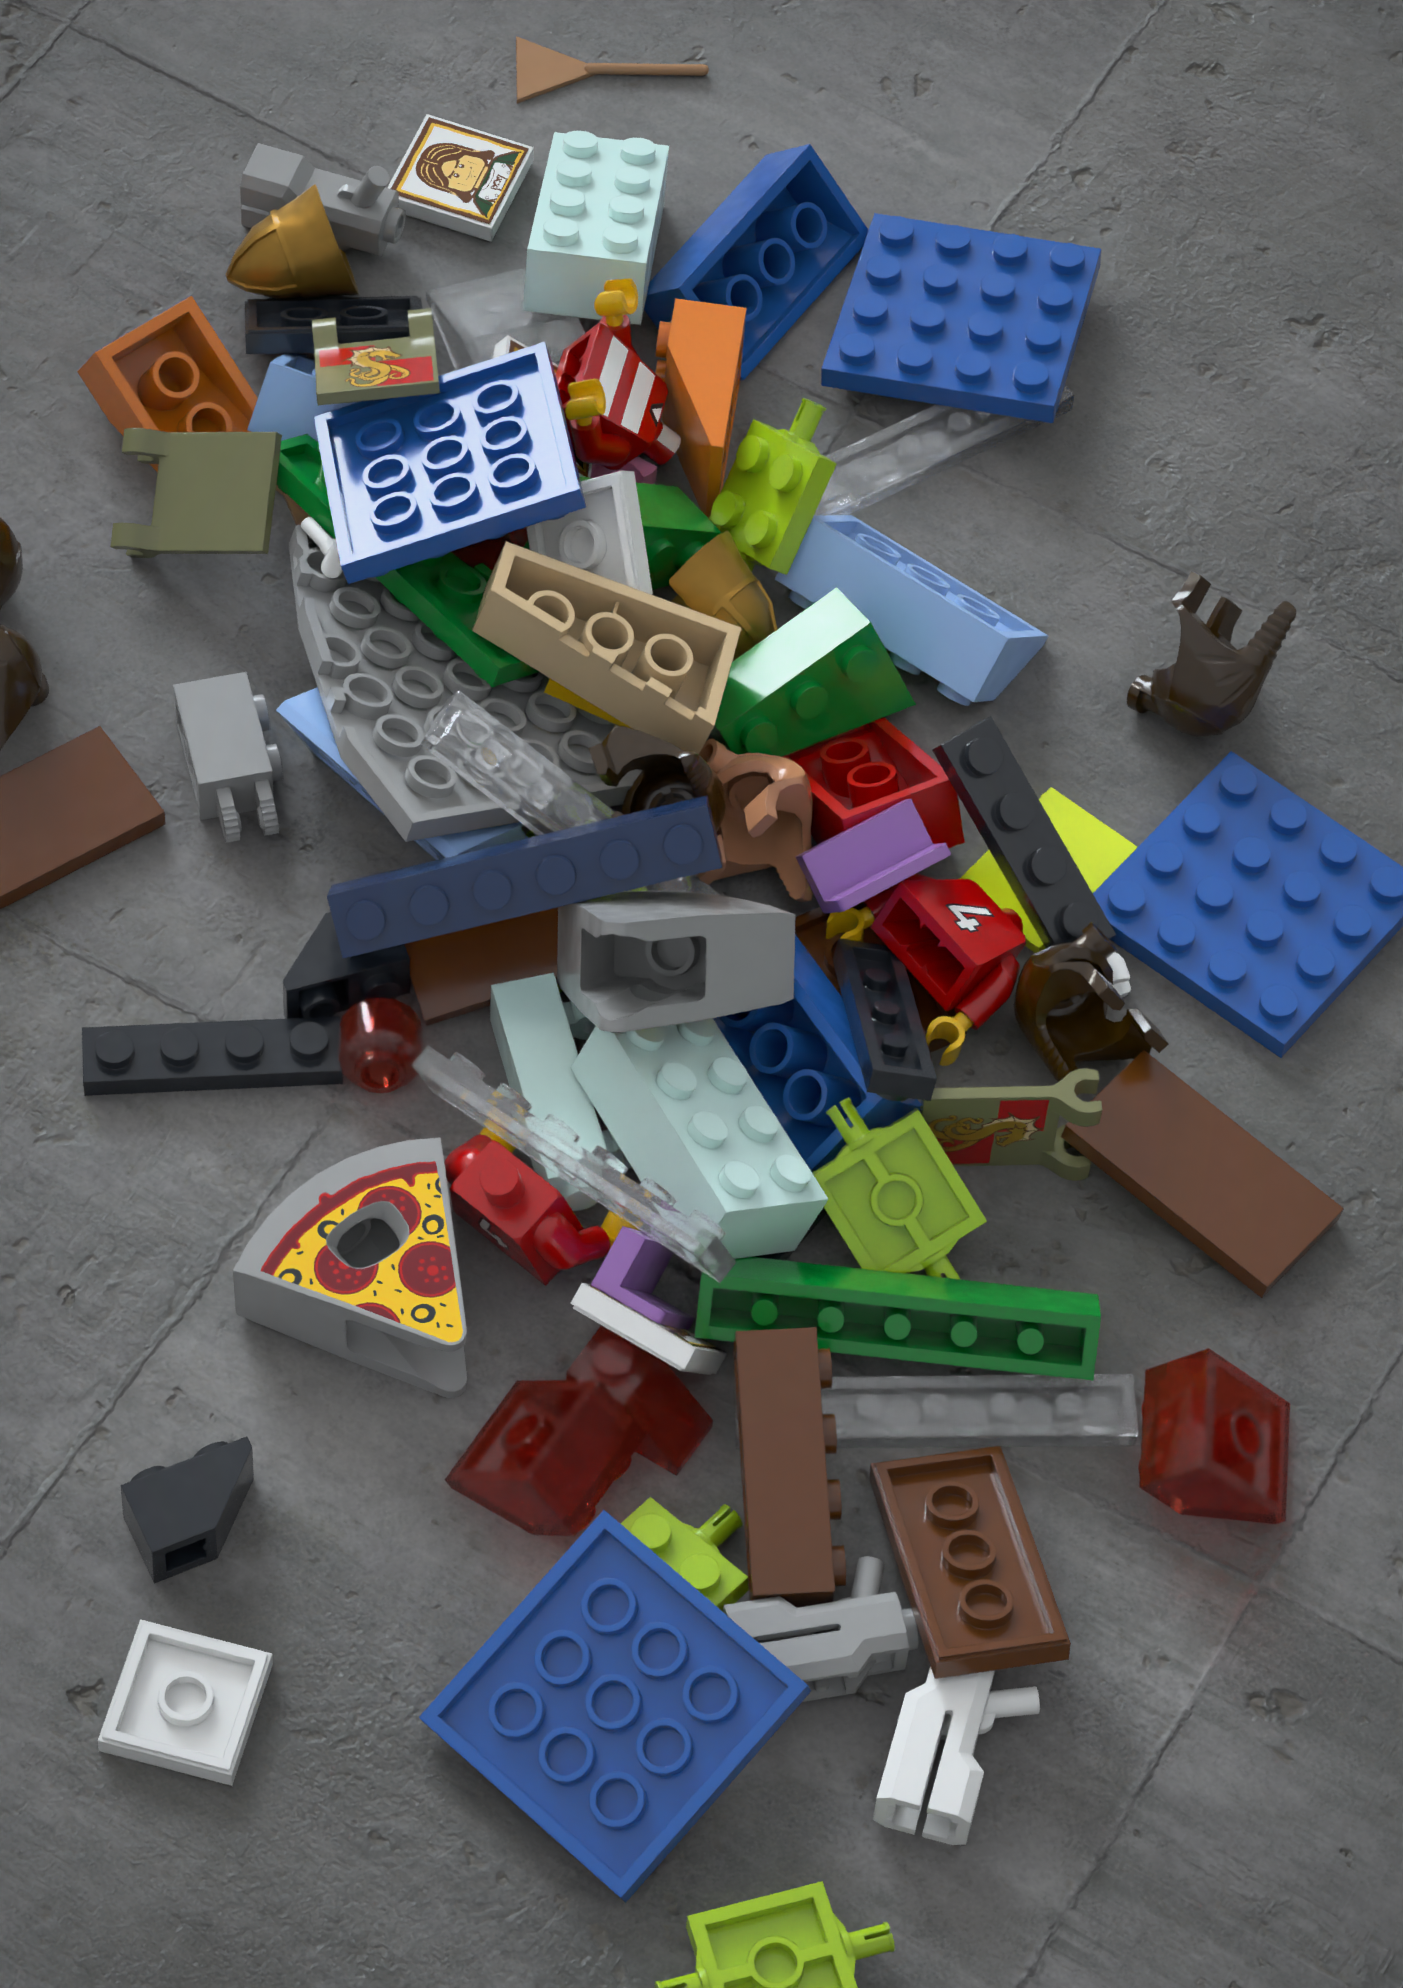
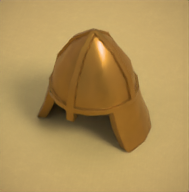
(293, 254)
(724, 587)

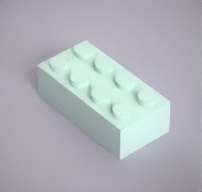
(594, 222)
(702, 1132)

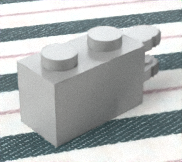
(226, 751)

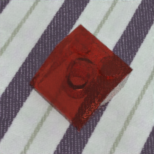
(1214, 1441)
(548, 1455)

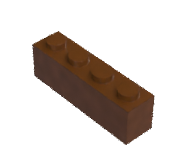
(785, 1466)

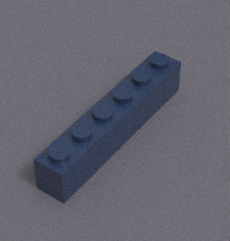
(524, 876)

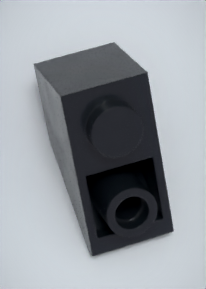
(326, 984)
(187, 1509)

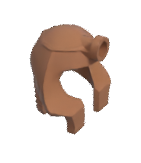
(764, 816)

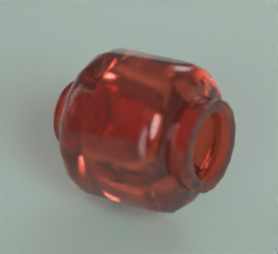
(380, 1044)

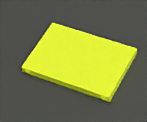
(1089, 841)

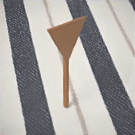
(546, 70)

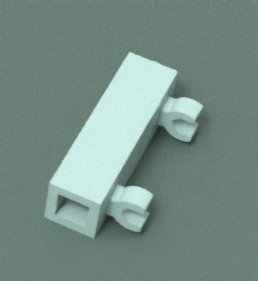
(537, 1053)

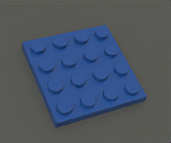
(962, 318)
(449, 465)
(1254, 903)
(615, 1705)

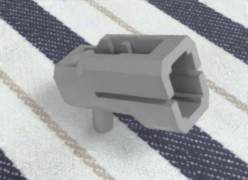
(359, 212)
(837, 1641)

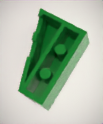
(809, 682)

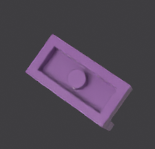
(870, 857)
(632, 1274)

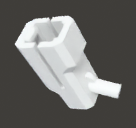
(952, 1711)

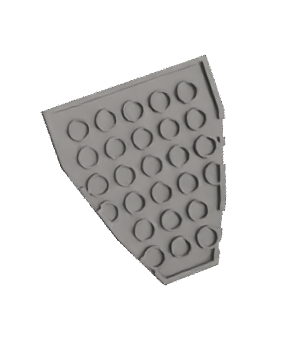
(385, 685)

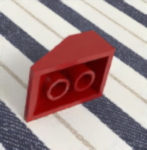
(871, 771)

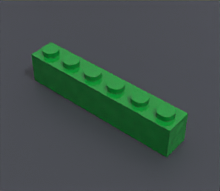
(907, 1316)

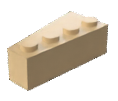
(611, 644)

